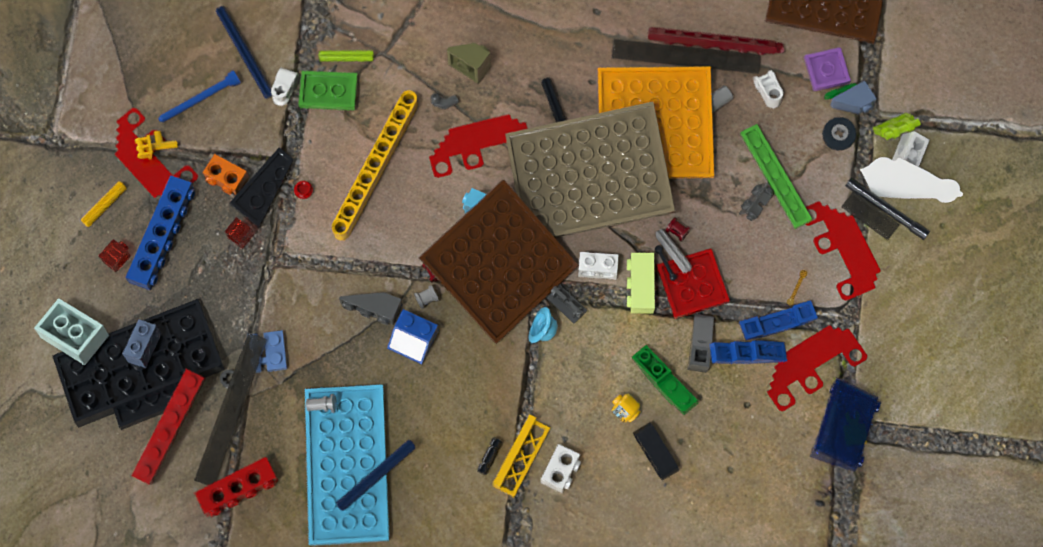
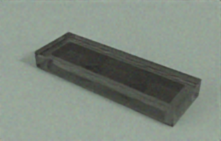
(870, 215)

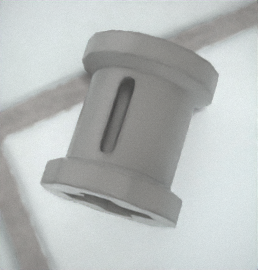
(426, 296)

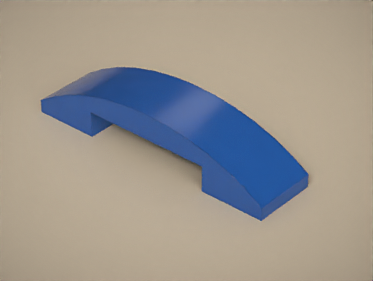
(779, 321)

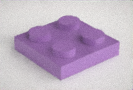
(827, 69)

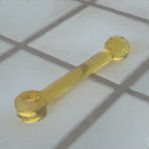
(802, 274)

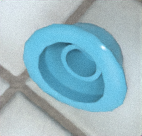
(543, 326)

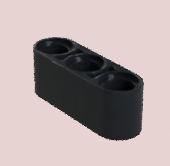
(656, 451)

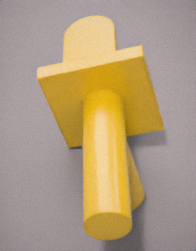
(150, 147)

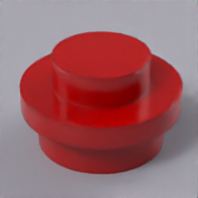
(303, 190)

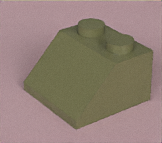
(470, 60)

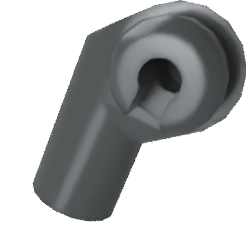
(442, 103)

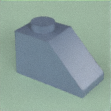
(855, 99)

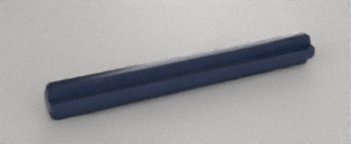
(375, 475)

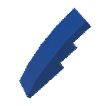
(748, 352)

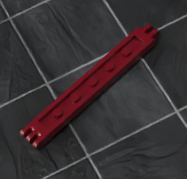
(709, 40)

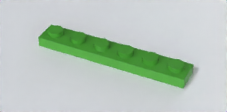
(776, 176)

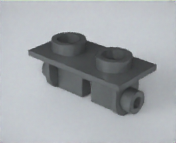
(751, 206)
(566, 304)

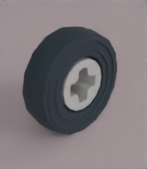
(835, 141)

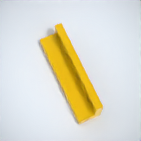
(513, 455)

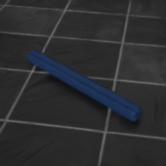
(244, 52)

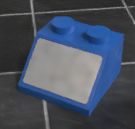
(412, 336)

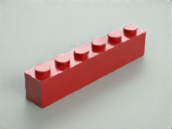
(168, 427)

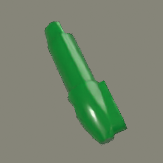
(831, 94)

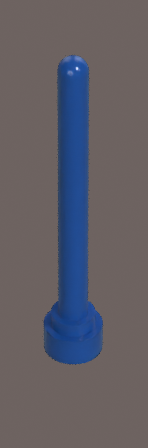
(230, 80)

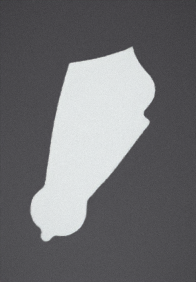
(907, 180)

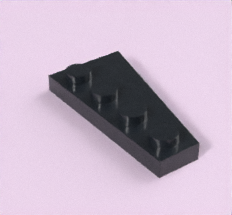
(262, 188)

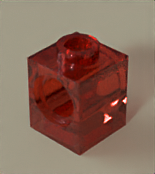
(239, 233)
(115, 255)

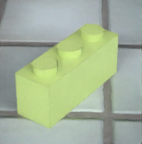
(641, 283)

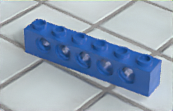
(174, 188)

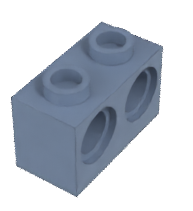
(142, 343)

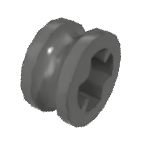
(224, 375)

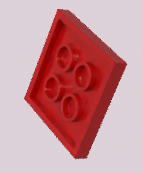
(696, 289)

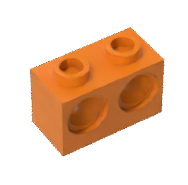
(228, 171)

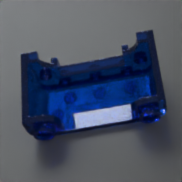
(845, 425)

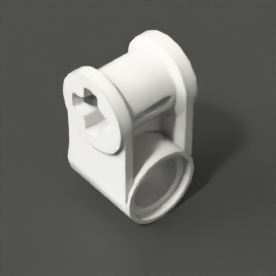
(284, 86)
(767, 86)

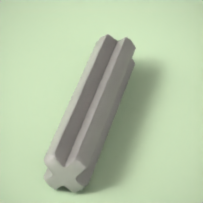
(673, 251)

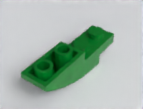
(664, 380)

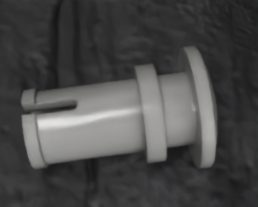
(322, 404)

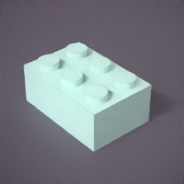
(71, 331)

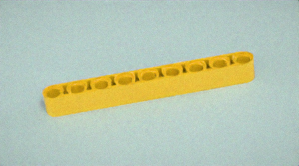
(372, 173)

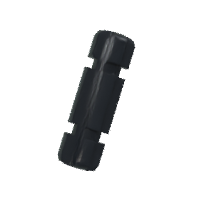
(489, 456)

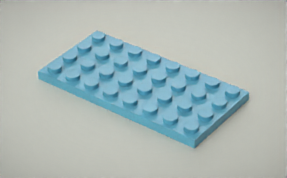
(339, 455)

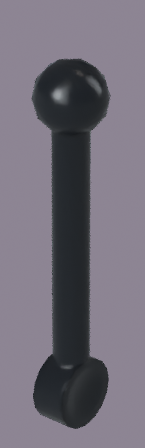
(658, 249)

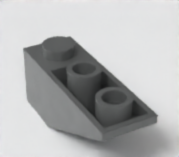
(378, 305)
(700, 343)

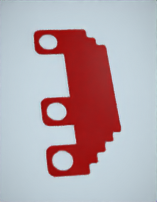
(471, 138)
(151, 172)
(852, 246)
(807, 357)

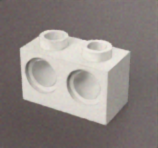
(598, 265)
(557, 467)

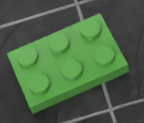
(328, 90)

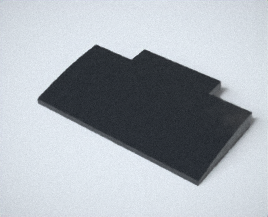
(133, 392)

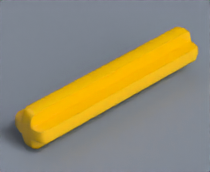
(103, 204)

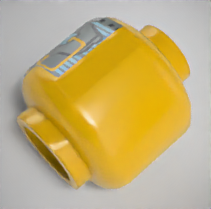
(626, 408)

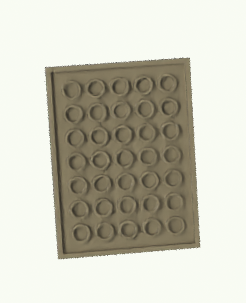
(592, 170)

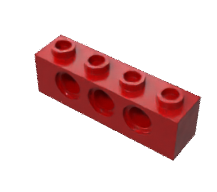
(207, 495)

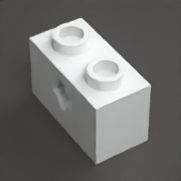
(911, 148)

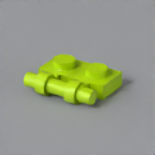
(896, 126)

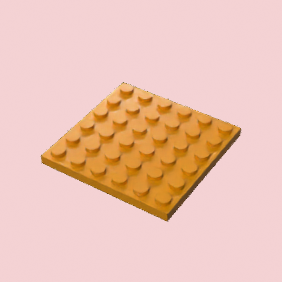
(681, 107)

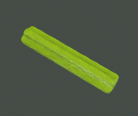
(346, 55)

